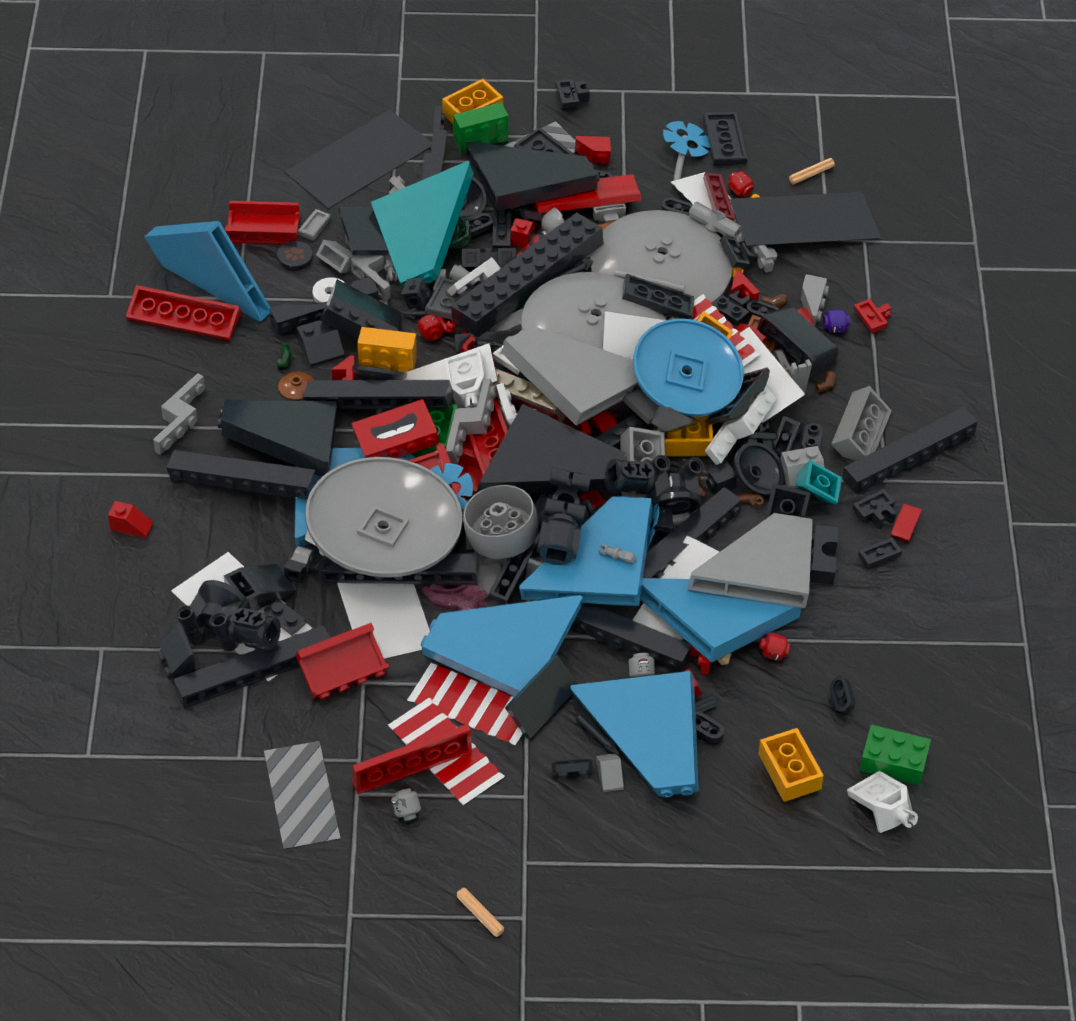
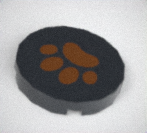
(294, 255)

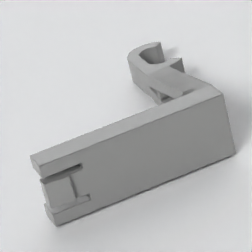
(799, 375)

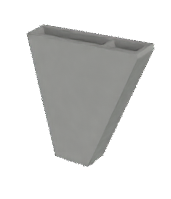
(571, 373)
(763, 564)

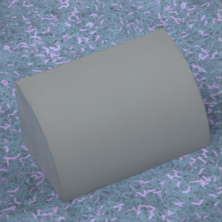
(335, 255)

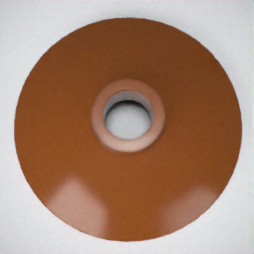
(293, 385)

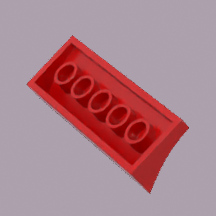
(610, 191)
(183, 313)
(487, 444)
(411, 759)

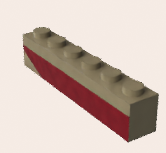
(528, 394)

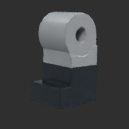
(299, 564)

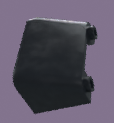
(799, 338)

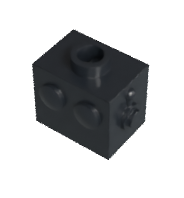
(416, 293)
(664, 525)

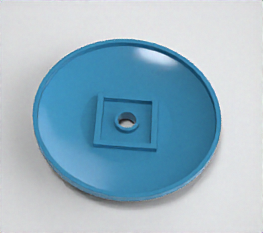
(692, 346)

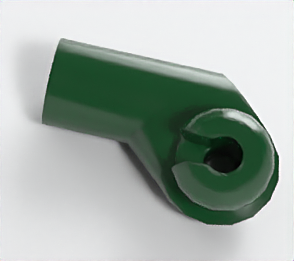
(286, 354)

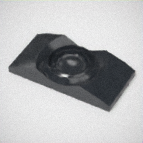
(752, 384)

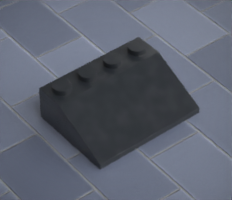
(352, 309)

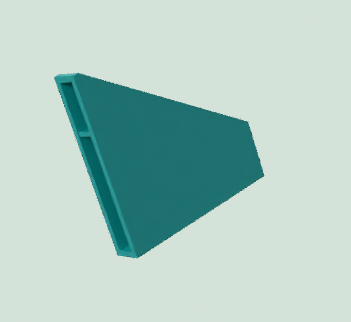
(422, 220)

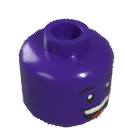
(836, 321)

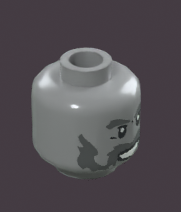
(406, 804)

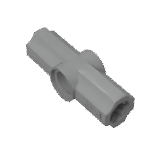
(714, 220)

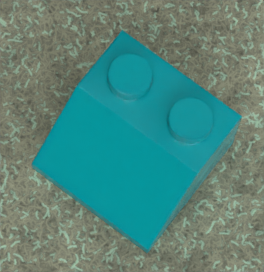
(820, 482)

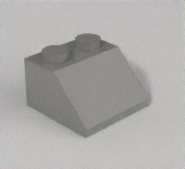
(795, 460)

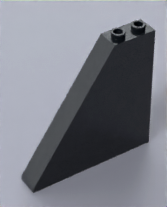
(529, 176)
(284, 429)
(542, 443)

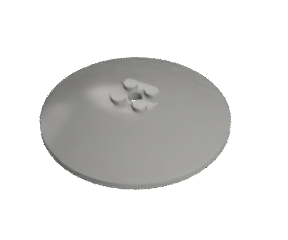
(691, 257)
(568, 302)
(392, 492)

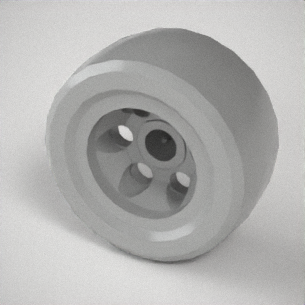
(501, 508)

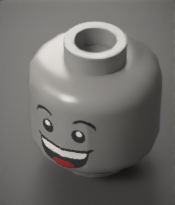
(641, 665)

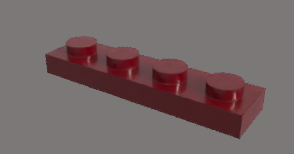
(718, 194)

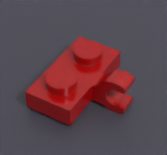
(873, 317)

